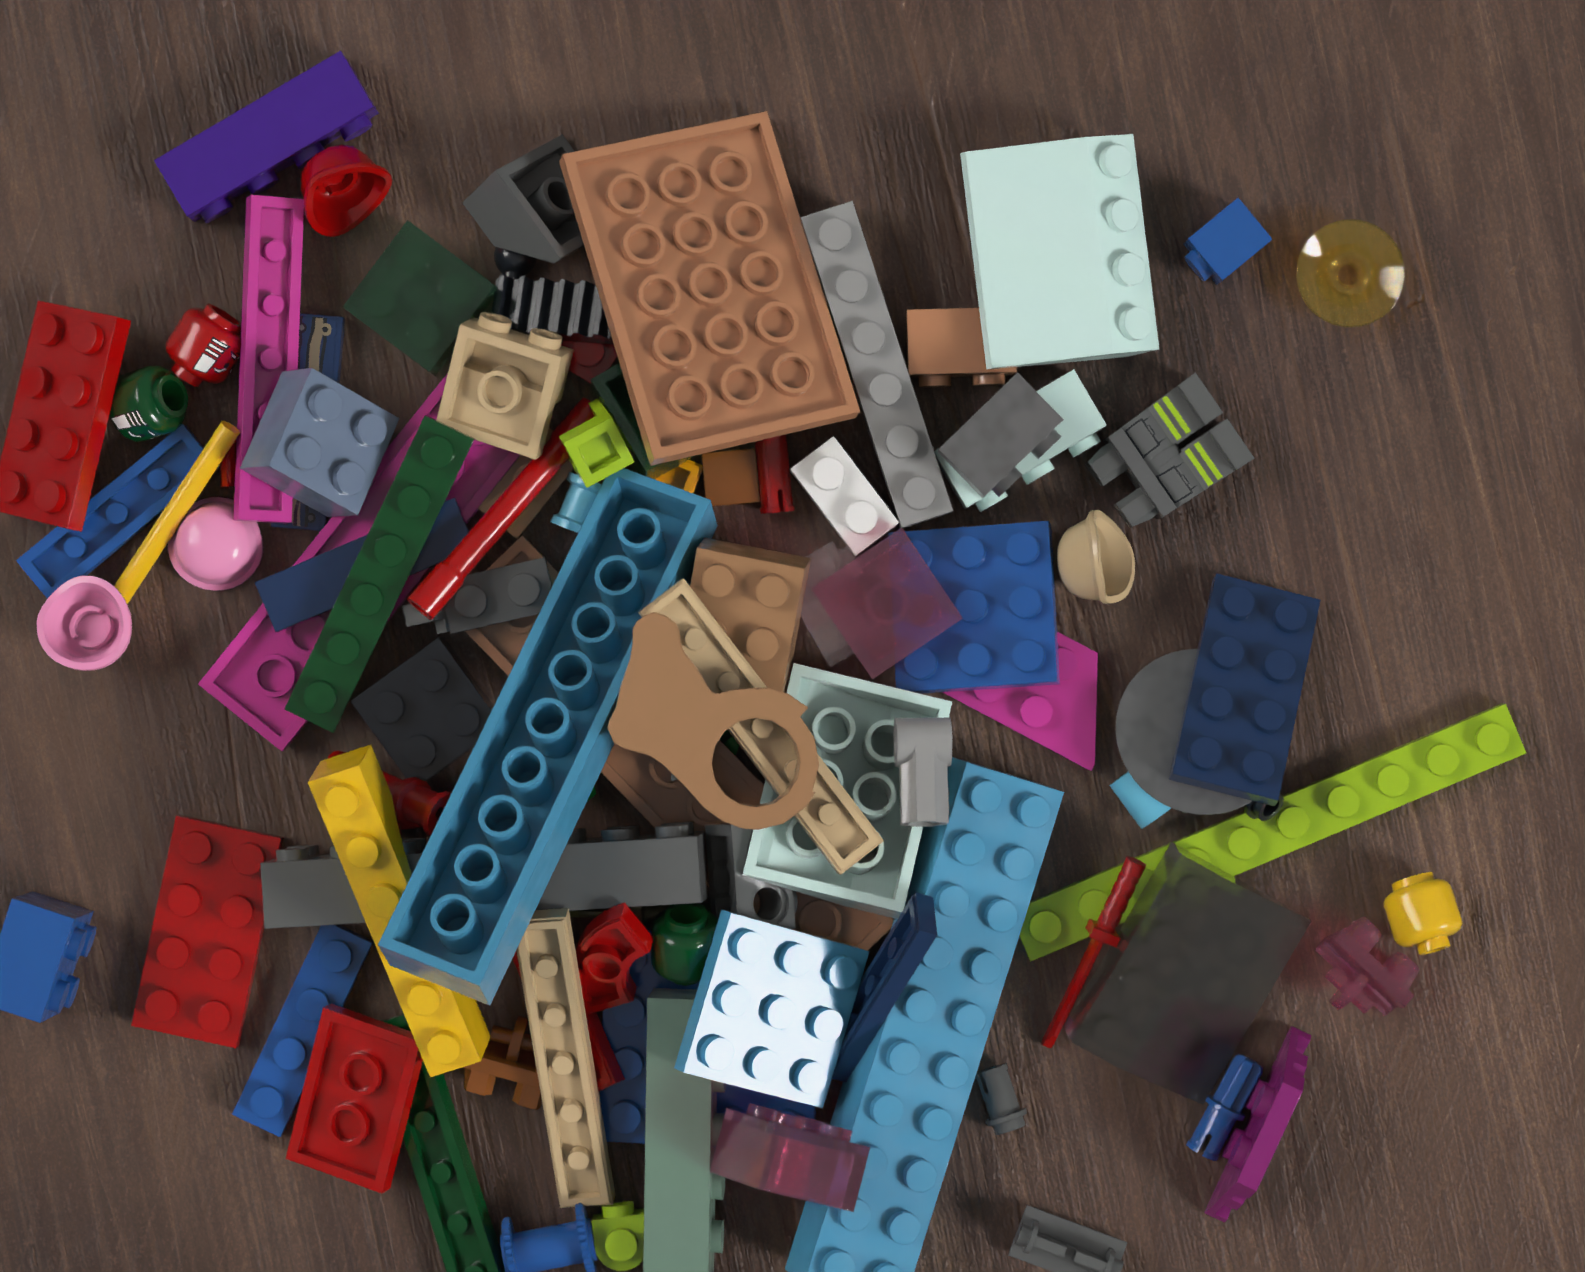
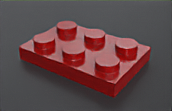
(356, 1098)

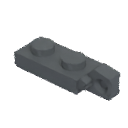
(491, 598)

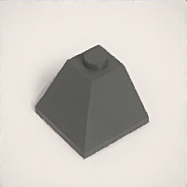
(529, 206)

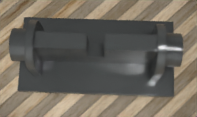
(1065, 1245)

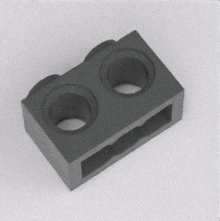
(734, 892)

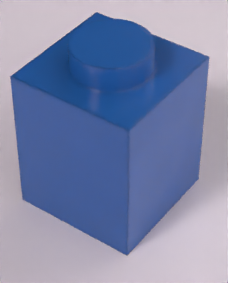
(1225, 243)

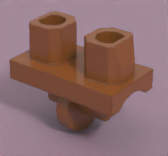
(511, 1058)

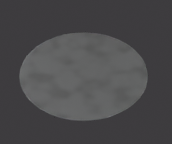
(1149, 731)

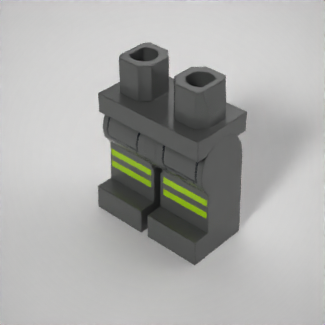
(1154, 462)

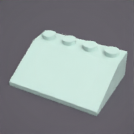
(1059, 251)
(856, 742)

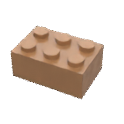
(755, 601)

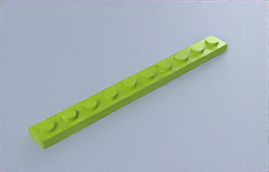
(1303, 819)

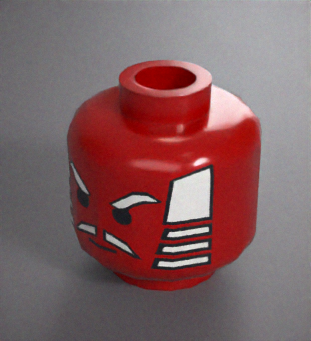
(205, 345)

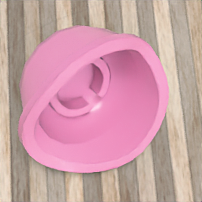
(214, 548)
(85, 624)

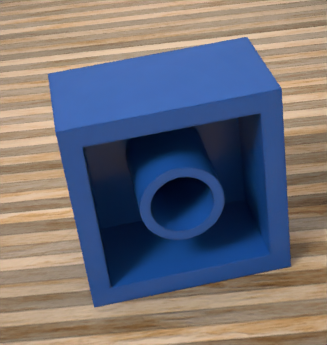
(40, 955)

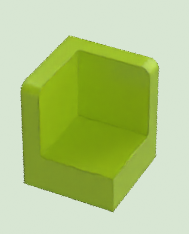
(596, 447)

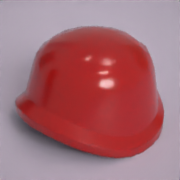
(342, 189)

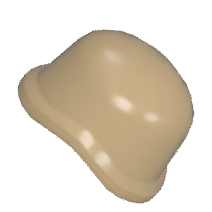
(1096, 560)

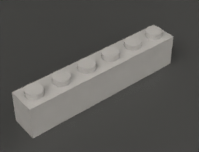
(876, 365)

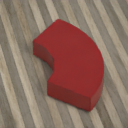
(605, 957)

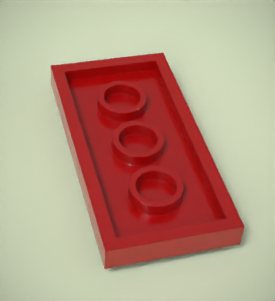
(60, 414)
(205, 932)

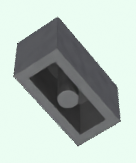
(1001, 436)

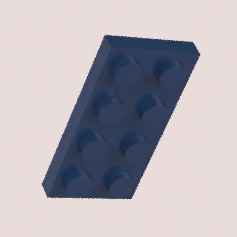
(1245, 690)

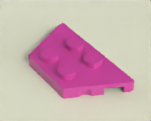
(1051, 715)

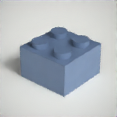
(319, 443)

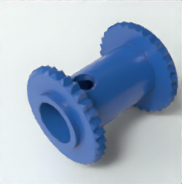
(550, 1245)

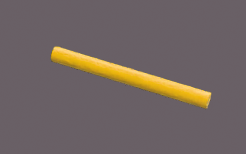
(176, 509)

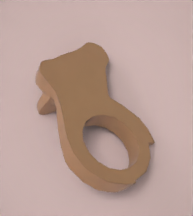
(678, 720)

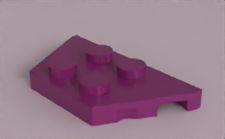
(1255, 1145)

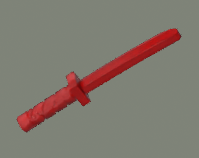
(1101, 932)

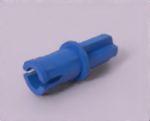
(1226, 1106)

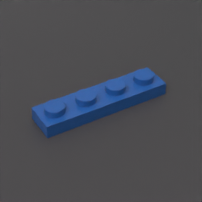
(114, 514)
(284, 1060)

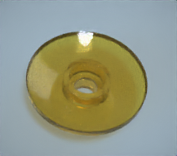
(1377, 266)

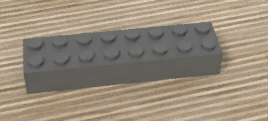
(591, 874)

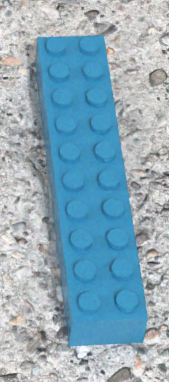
(542, 741)
(925, 1056)

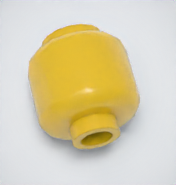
(1423, 913)

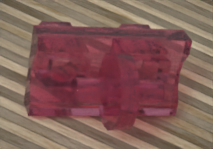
(1361, 976)

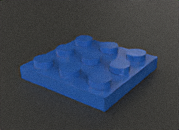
(1006, 596)

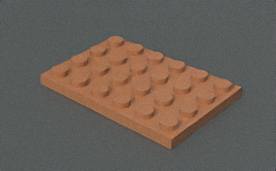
(708, 287)

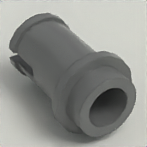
(1000, 1099)

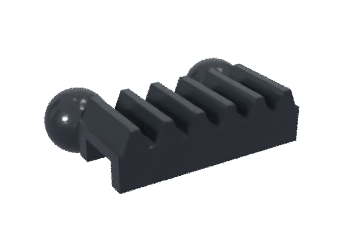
(560, 307)

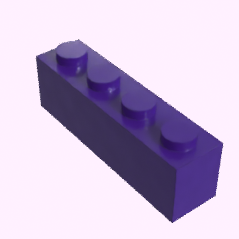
(267, 138)

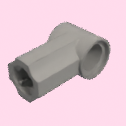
(922, 756)

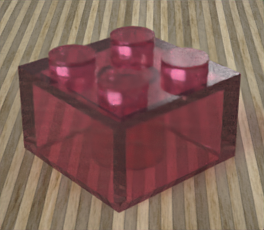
(790, 1156)

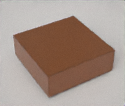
(731, 477)

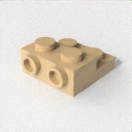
(504, 384)

